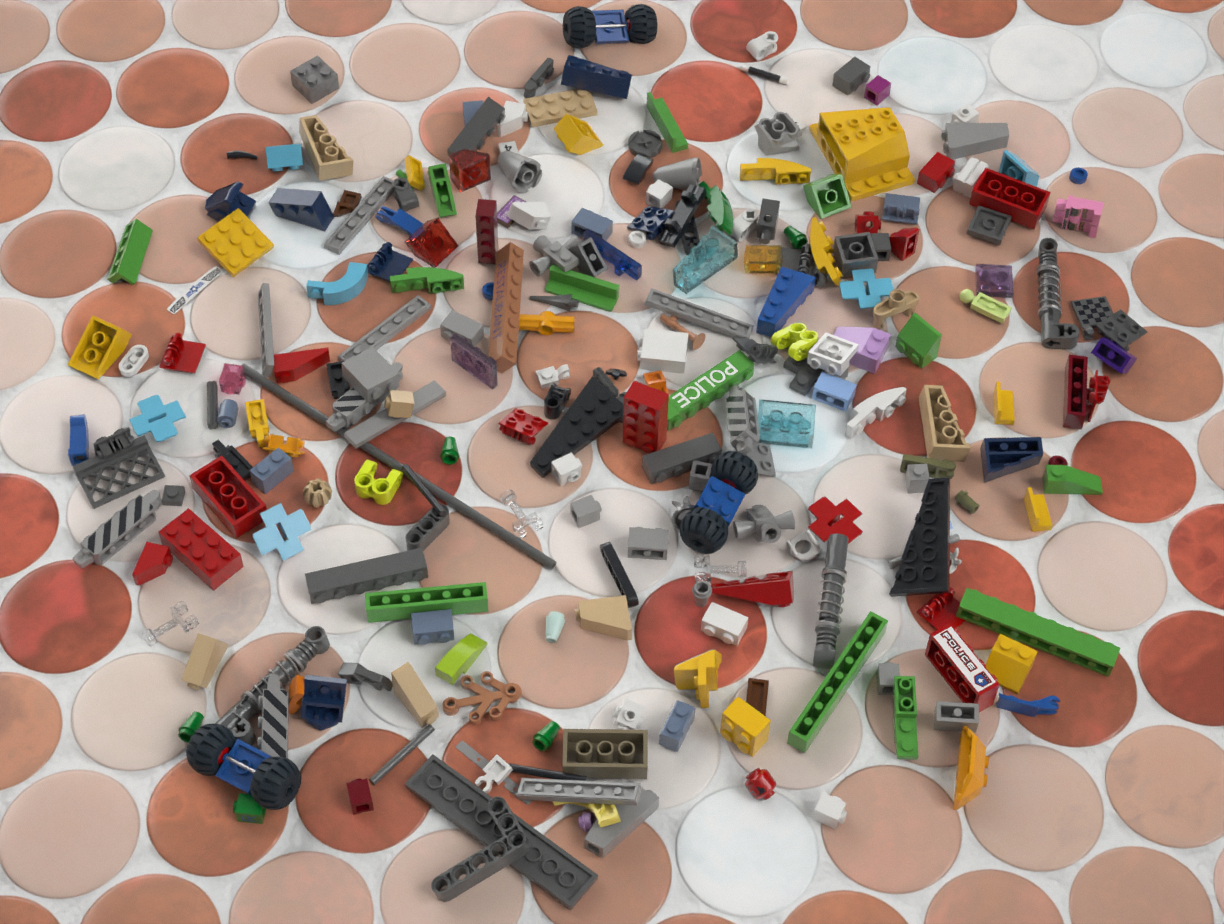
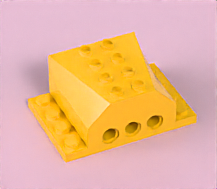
(866, 149)

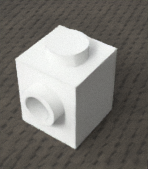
(965, 114)
(659, 194)
(566, 469)
(830, 811)

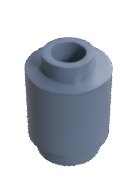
(227, 413)

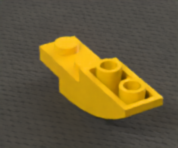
(780, 170)
(821, 249)

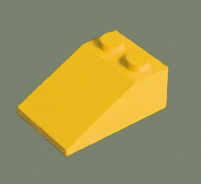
(99, 347)

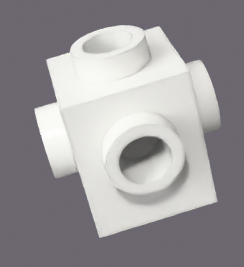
(631, 709)

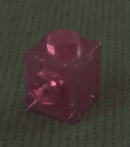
(232, 379)

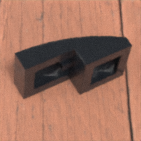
(637, 169)

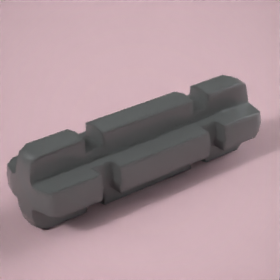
(599, 374)

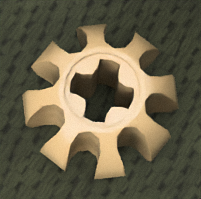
(317, 493)

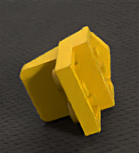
(699, 674)

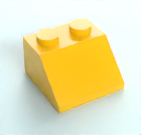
(577, 135)
(1010, 663)

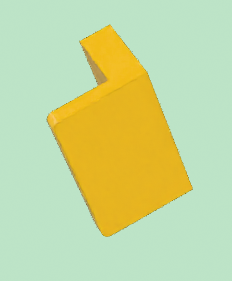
(1003, 405)
(1037, 511)

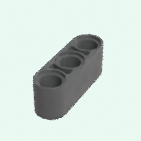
(425, 537)

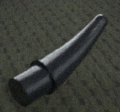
(240, 154)

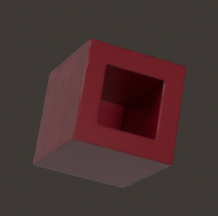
(360, 796)

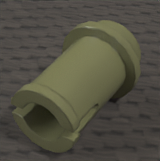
(966, 501)

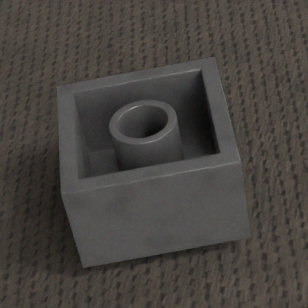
(314, 79)
(855, 253)

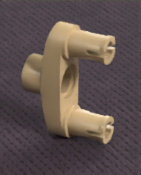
(896, 303)

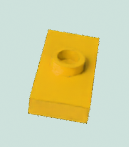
(414, 173)

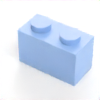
(834, 391)

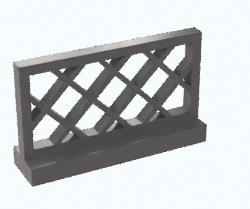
(98, 465)

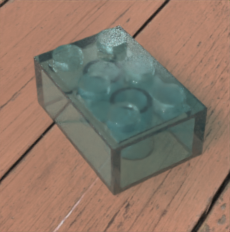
(786, 423)

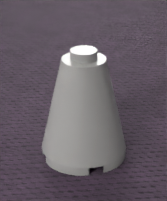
(520, 170)
(680, 174)

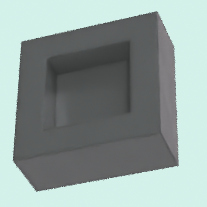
(173, 495)

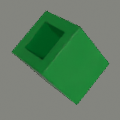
(248, 809)

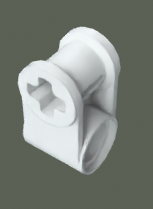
(763, 45)
(745, 224)

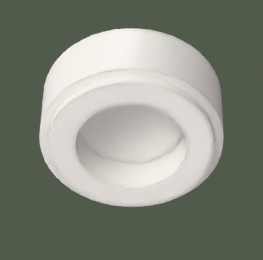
(637, 239)

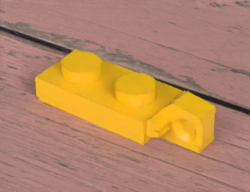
(257, 420)

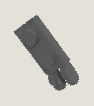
(538, 78)

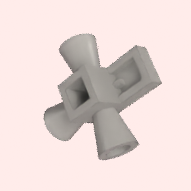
(554, 254)
(763, 524)

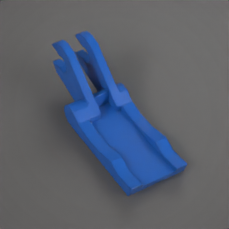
(399, 219)
(1029, 708)

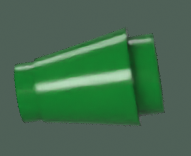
(795, 237)
(449, 451)
(190, 726)
(545, 737)

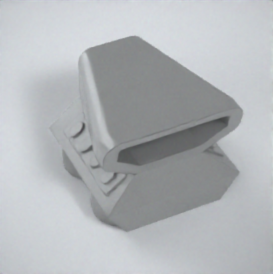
(777, 134)

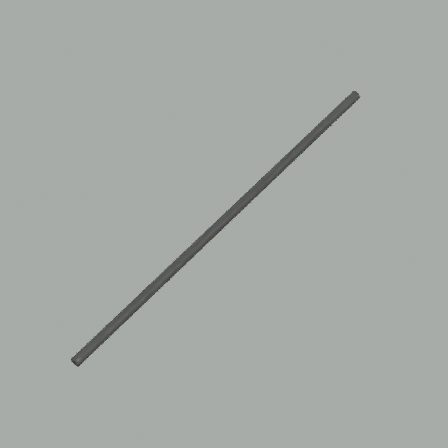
(394, 464)

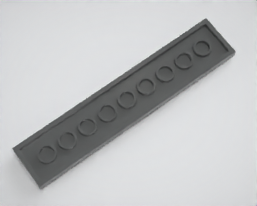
(467, 808)

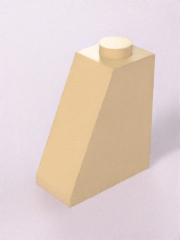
(605, 616)
(203, 661)
(414, 695)

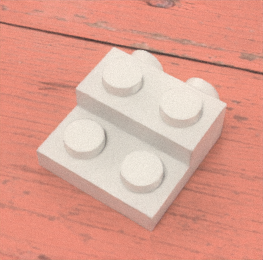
(832, 354)

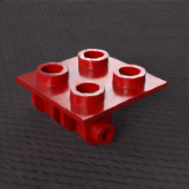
(182, 355)
(1097, 392)
(522, 425)
(942, 611)

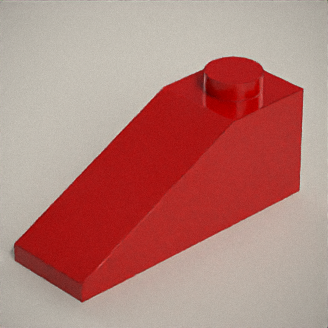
(295, 365)

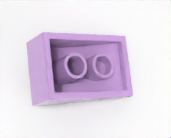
(872, 346)

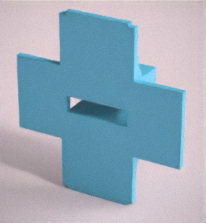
(875, 288)
(155, 420)
(290, 526)

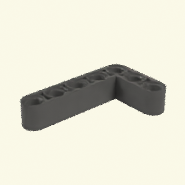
(486, 855)

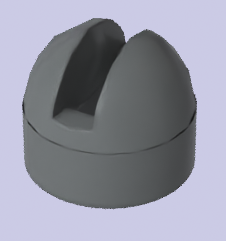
(821, 279)

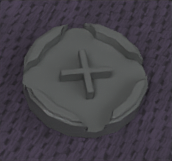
(645, 143)

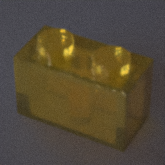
(763, 258)

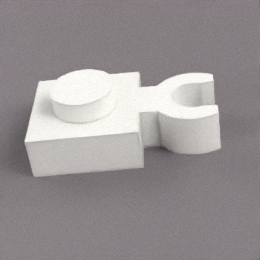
(495, 771)

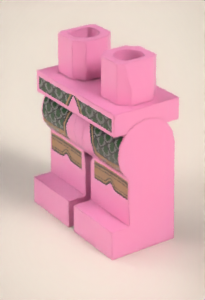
(1078, 214)

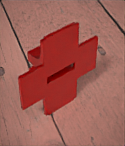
(829, 520)

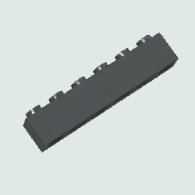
(366, 575)

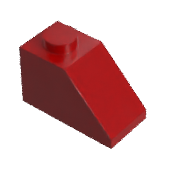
(904, 242)
(152, 563)

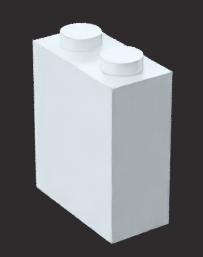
(663, 350)

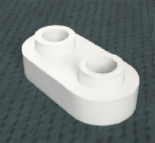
(131, 362)

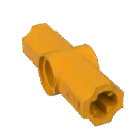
(546, 323)

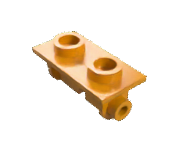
(292, 445)

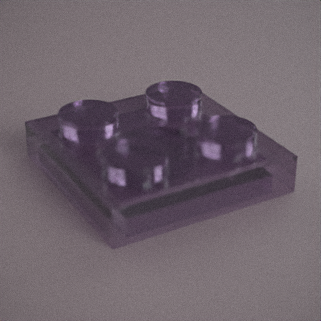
(994, 280)

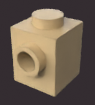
(399, 404)

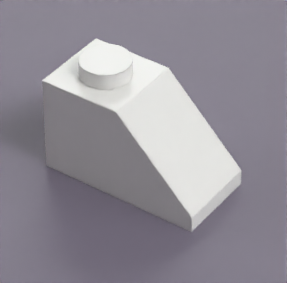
(514, 119)
(530, 214)

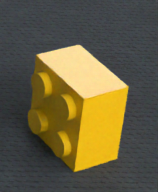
(745, 726)

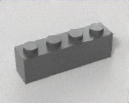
(479, 127)
(679, 458)

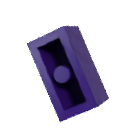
(1114, 355)

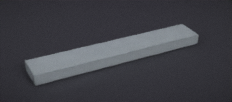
(360, 216)
(698, 315)
(265, 325)
(388, 328)
(382, 422)
(579, 791)

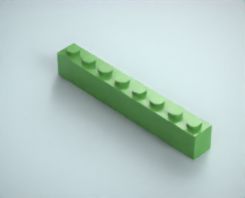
(1038, 632)
(837, 682)

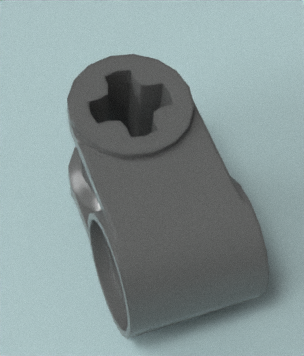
(404, 194)

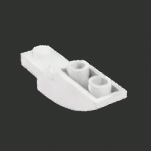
(876, 406)

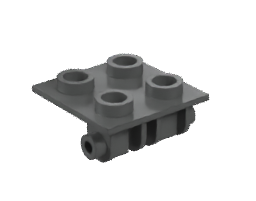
(798, 259)
(1121, 329)
(756, 351)
(120, 437)

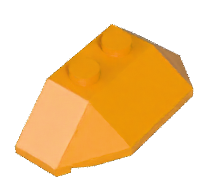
(970, 768)

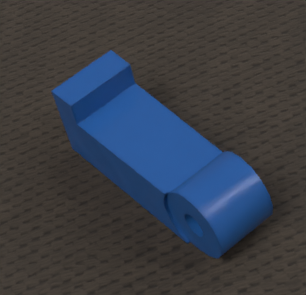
(78, 439)

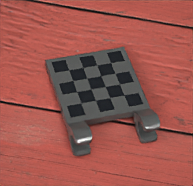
(1090, 313)

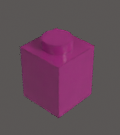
(877, 90)

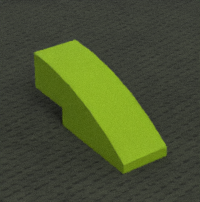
(460, 658)

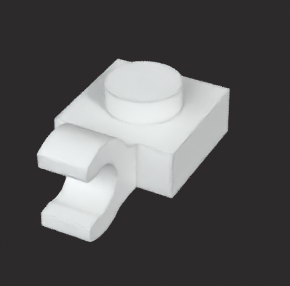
(550, 375)

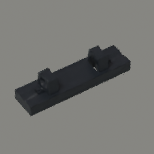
(682, 215)

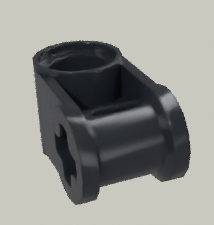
(556, 401)

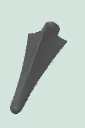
(562, 301)

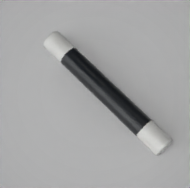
(764, 74)

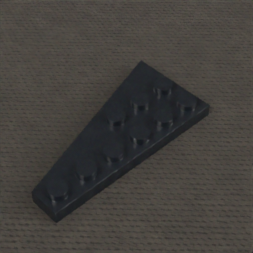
(585, 420)
(927, 551)

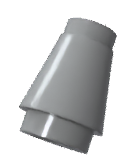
(701, 593)

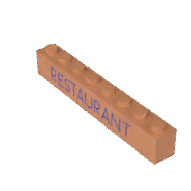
(506, 306)

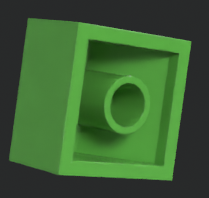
(827, 195)
(918, 341)

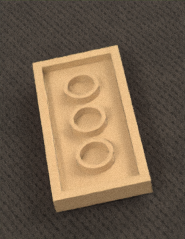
(552, 107)

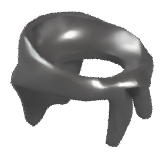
(681, 511)

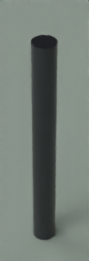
(424, 490)
(546, 773)

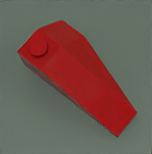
(771, 590)

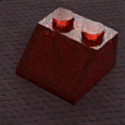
(469, 168)
(431, 242)

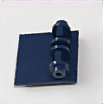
(651, 221)
(388, 262)

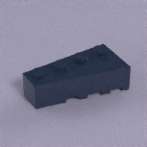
(595, 77)

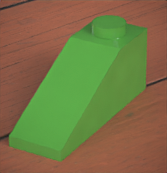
(441, 190)
(1069, 480)

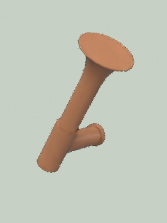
(697, 340)

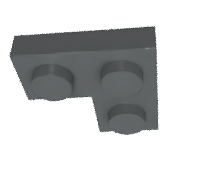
(805, 377)

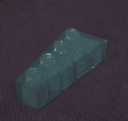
(705, 260)

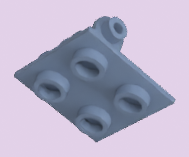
(901, 208)

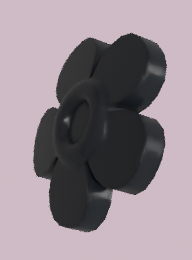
(616, 373)

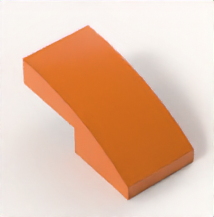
(656, 380)
(296, 692)

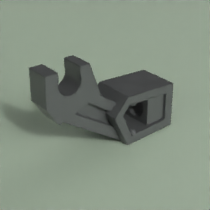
(356, 673)

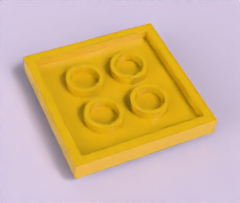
(235, 242)

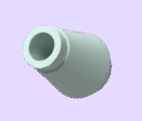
(554, 625)

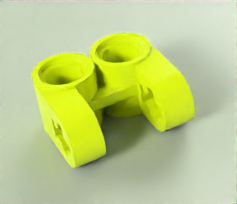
(797, 338)
(373, 487)

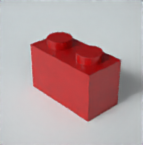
(936, 172)

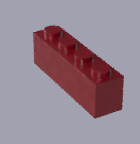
(487, 231)
(1075, 392)

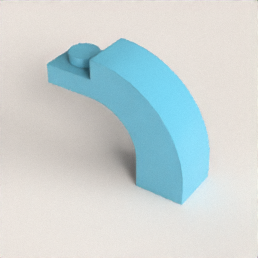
(343, 289)

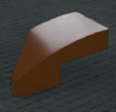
(347, 204)

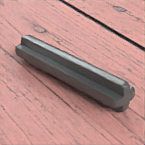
(212, 404)

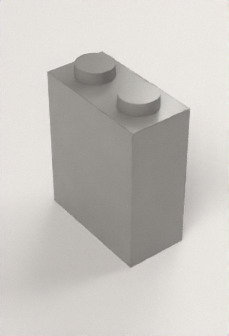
(370, 374)

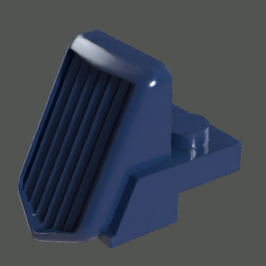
(227, 200)
(323, 701)

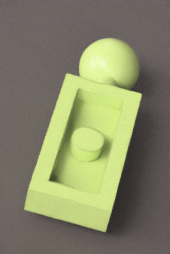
(986, 305)

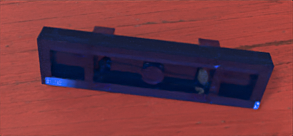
(621, 261)

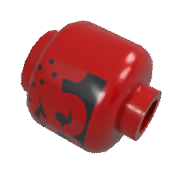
(760, 784)

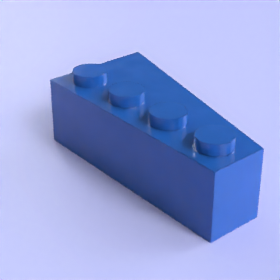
(784, 298)

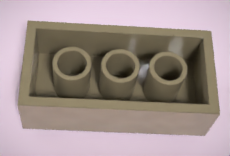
(606, 753)

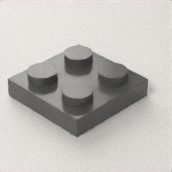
(989, 225)

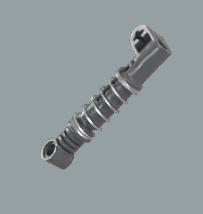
(1049, 302)
(829, 613)
(296, 660)

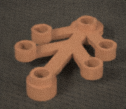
(484, 698)

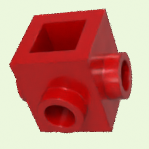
(861, 221)

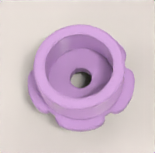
(586, 821)

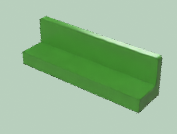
(666, 123)
(130, 252)
(583, 288)

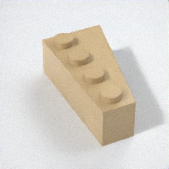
(323, 150)
(941, 431)

